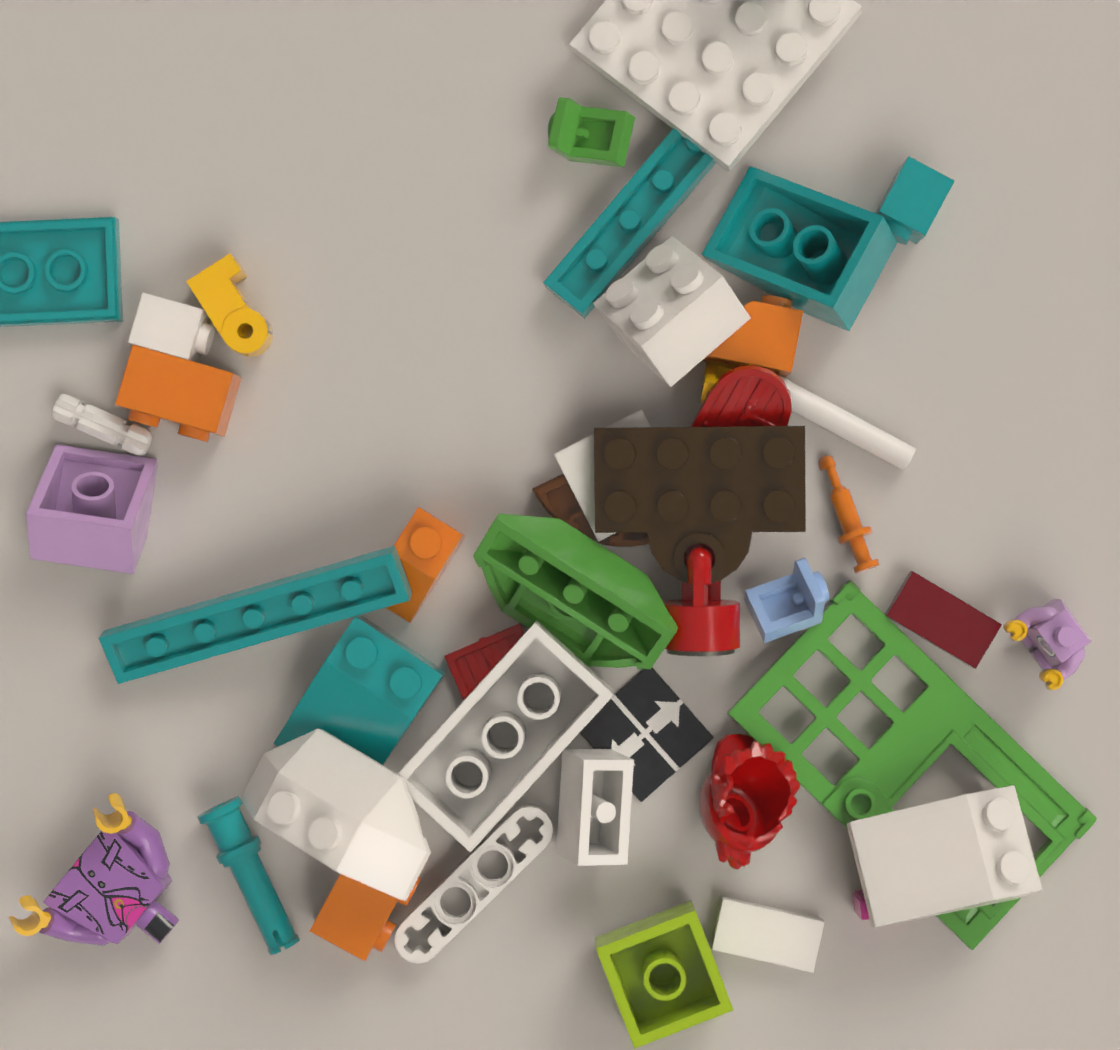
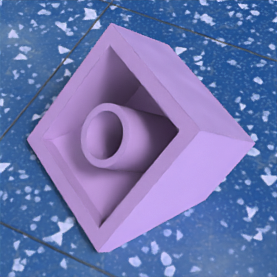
(92, 509)

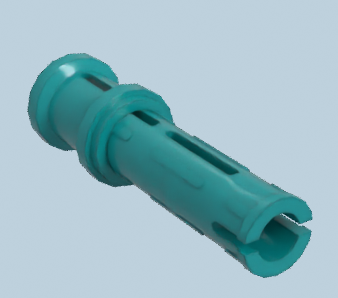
(239, 852)

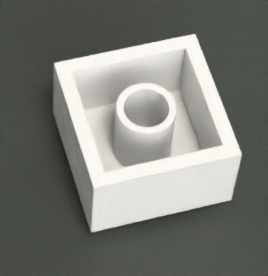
(672, 310)

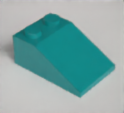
(802, 246)
(365, 692)

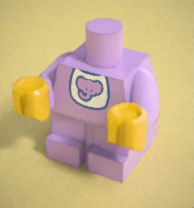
(1055, 639)

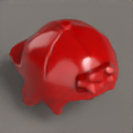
(746, 797)

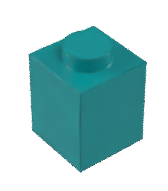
(913, 200)

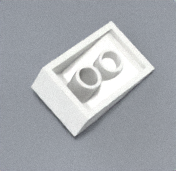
(944, 856)

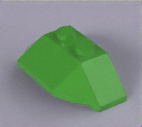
(575, 590)

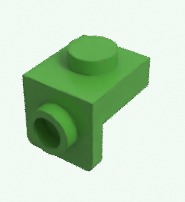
(590, 133)

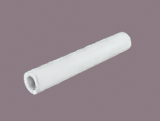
(849, 426)

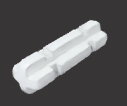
(102, 425)

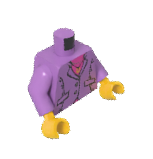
(108, 886)

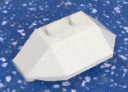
(340, 811)

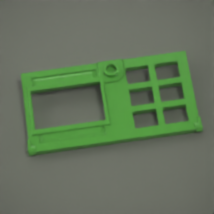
(909, 745)

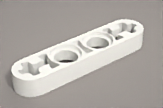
(471, 880)

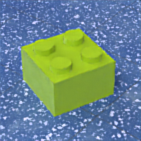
(663, 974)

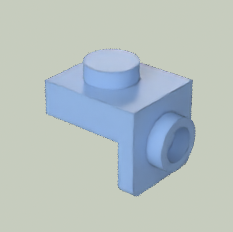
(788, 602)

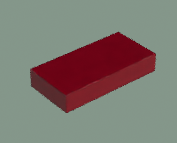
(943, 619)

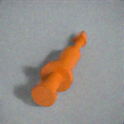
(848, 518)

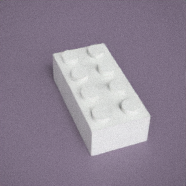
(504, 735)

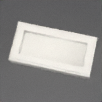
(767, 934)

